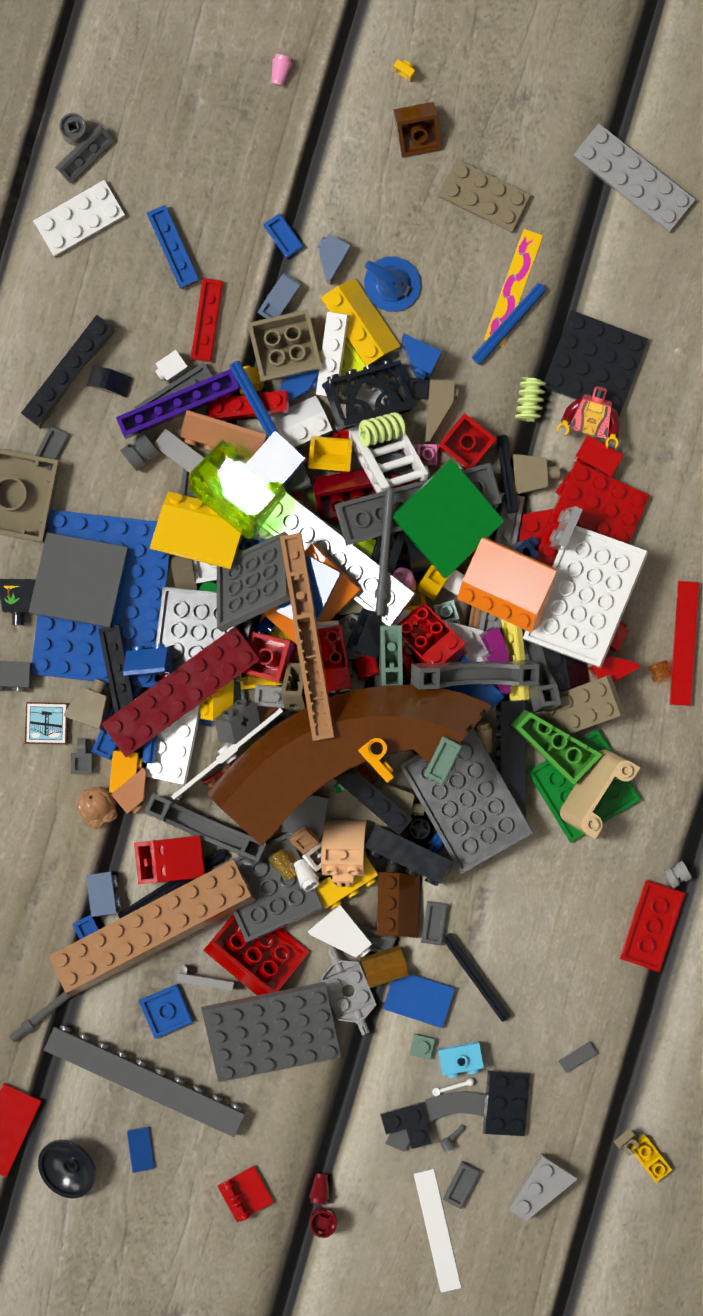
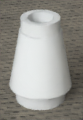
(306, 876)

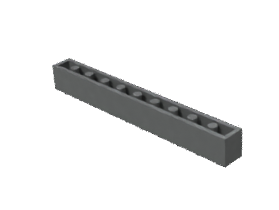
(145, 1081)

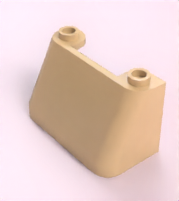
(589, 790)

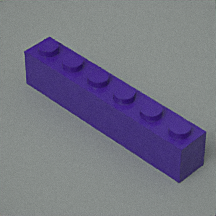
(177, 404)

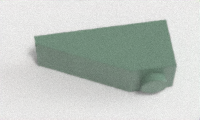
(391, 655)

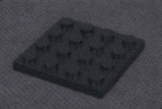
(594, 356)

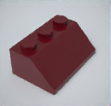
(338, 489)

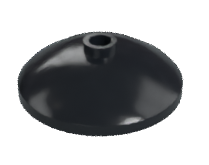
(66, 1168)

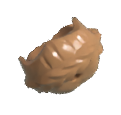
(98, 809)

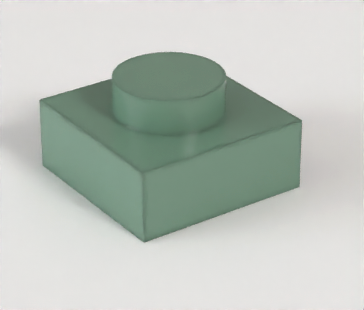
(422, 1046)

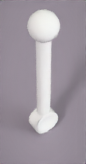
(436, 1091)

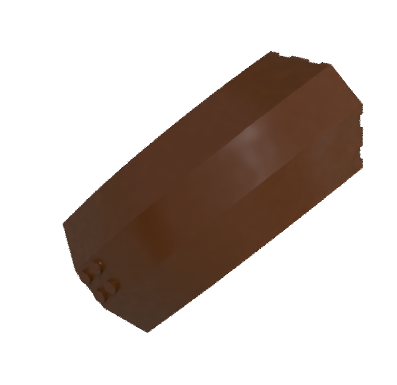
(289, 767)

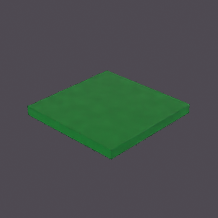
(447, 518)
(556, 789)

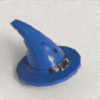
(391, 283)

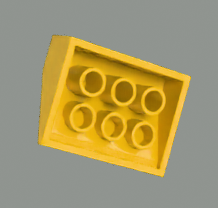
(195, 532)

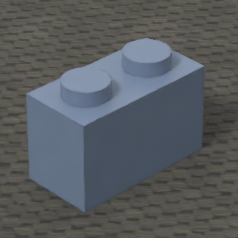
(102, 893)

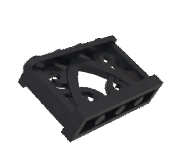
(353, 416)

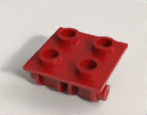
(245, 1194)

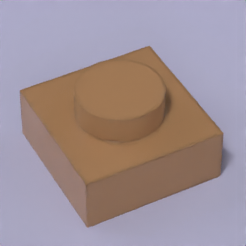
(304, 839)

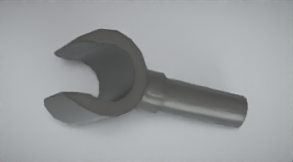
(447, 1143)

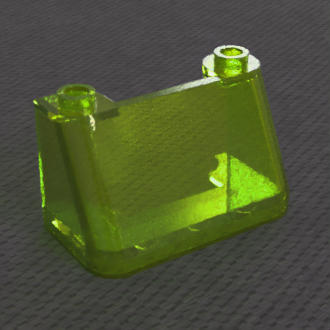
(234, 490)

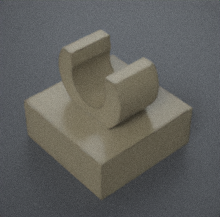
(625, 1140)

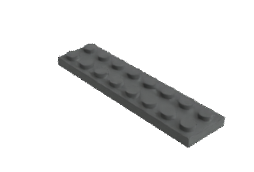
(363, 517)

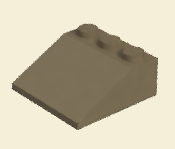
(284, 345)

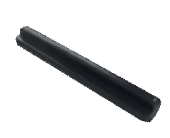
(507, 474)

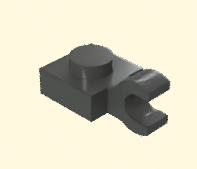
(81, 761)

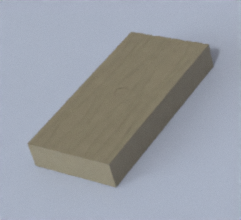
(26, 495)

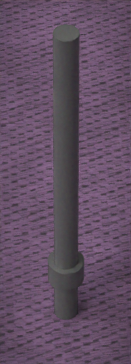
(381, 592)
(28, 1025)

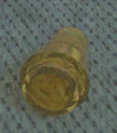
(281, 863)

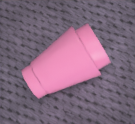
(280, 68)

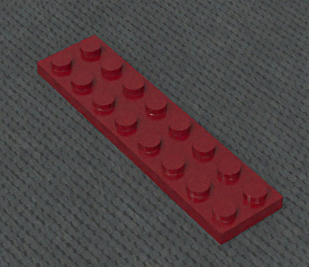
(181, 691)

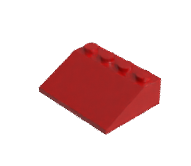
(260, 964)

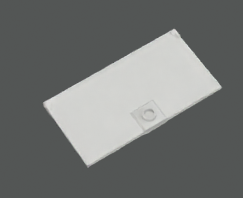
(227, 754)

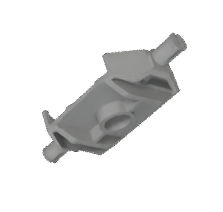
(348, 1008)

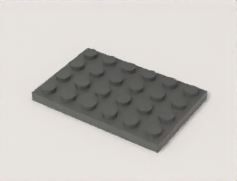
(472, 807)
(271, 1031)

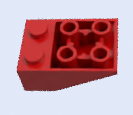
(431, 637)
(335, 659)
(169, 859)

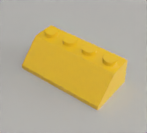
(366, 328)

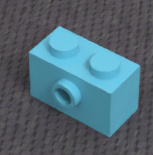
(460, 1059)

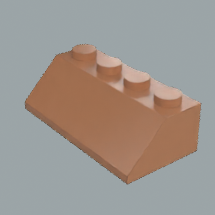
(210, 431)

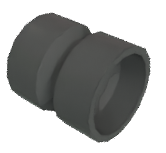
(73, 128)
(139, 452)

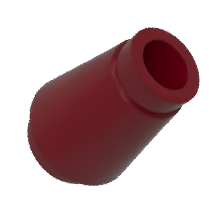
(320, 1190)

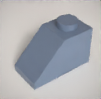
(332, 255)

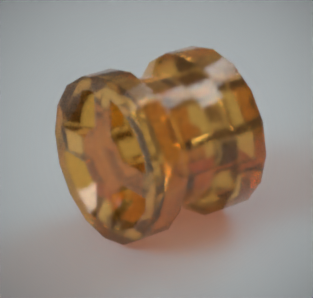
(659, 671)

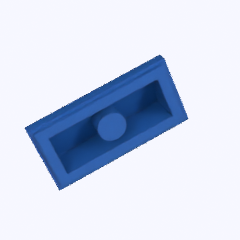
(140, 1149)

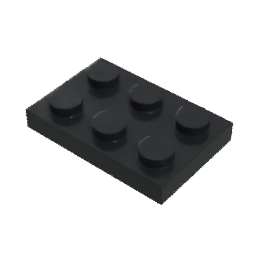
(506, 1103)

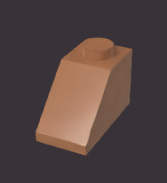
(132, 792)

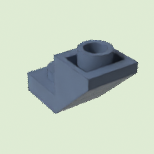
(279, 297)

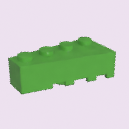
(561, 750)

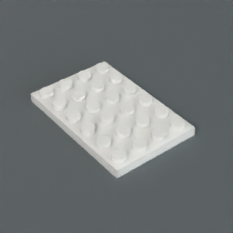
(588, 596)

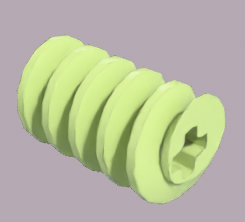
(530, 398)
(381, 429)

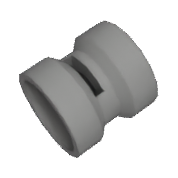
(677, 874)

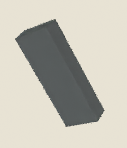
(577, 1057)

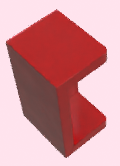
(598, 456)

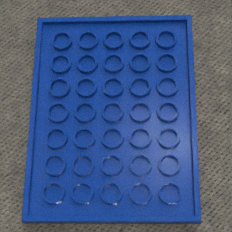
(75, 648)

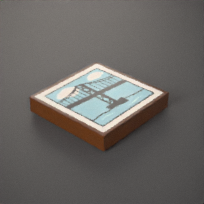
(46, 723)

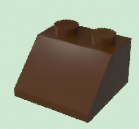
(417, 129)

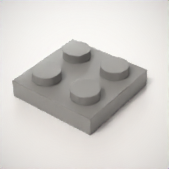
(568, 521)

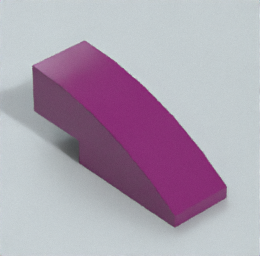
(496, 650)

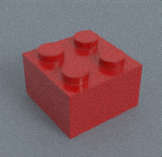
(466, 442)
(274, 657)

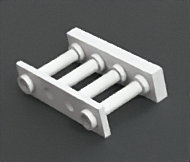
(375, 470)

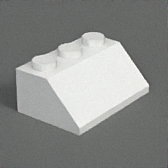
(302, 422)

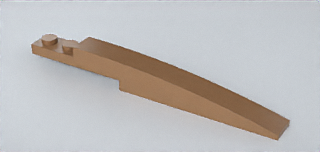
(307, 637)

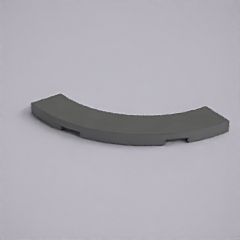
(440, 1106)

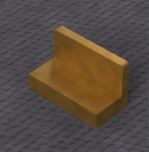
(384, 966)

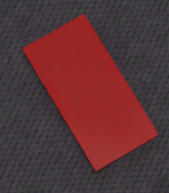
(652, 925)
(16, 1116)

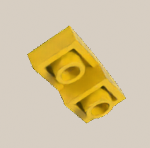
(650, 1159)

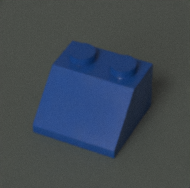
(420, 356)
(148, 661)

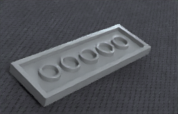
(633, 178)

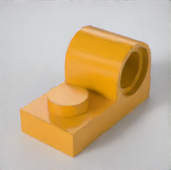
(383, 769)

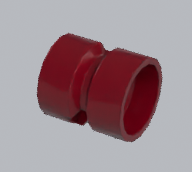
(323, 1222)

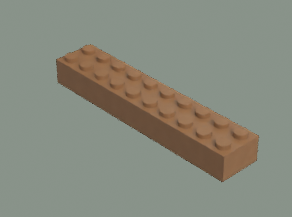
(152, 928)

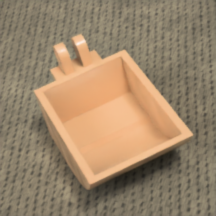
(343, 850)

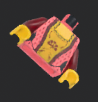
(592, 416)

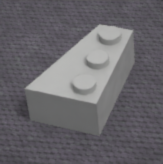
(540, 1187)

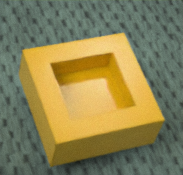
(404, 69)

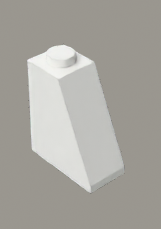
(341, 932)

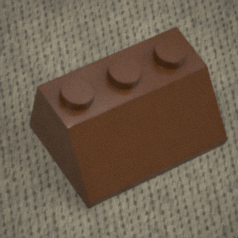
(398, 905)

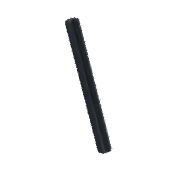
(170, 886)

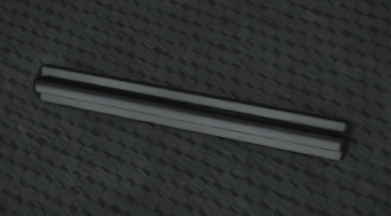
(476, 977)

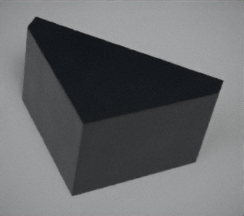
(109, 381)

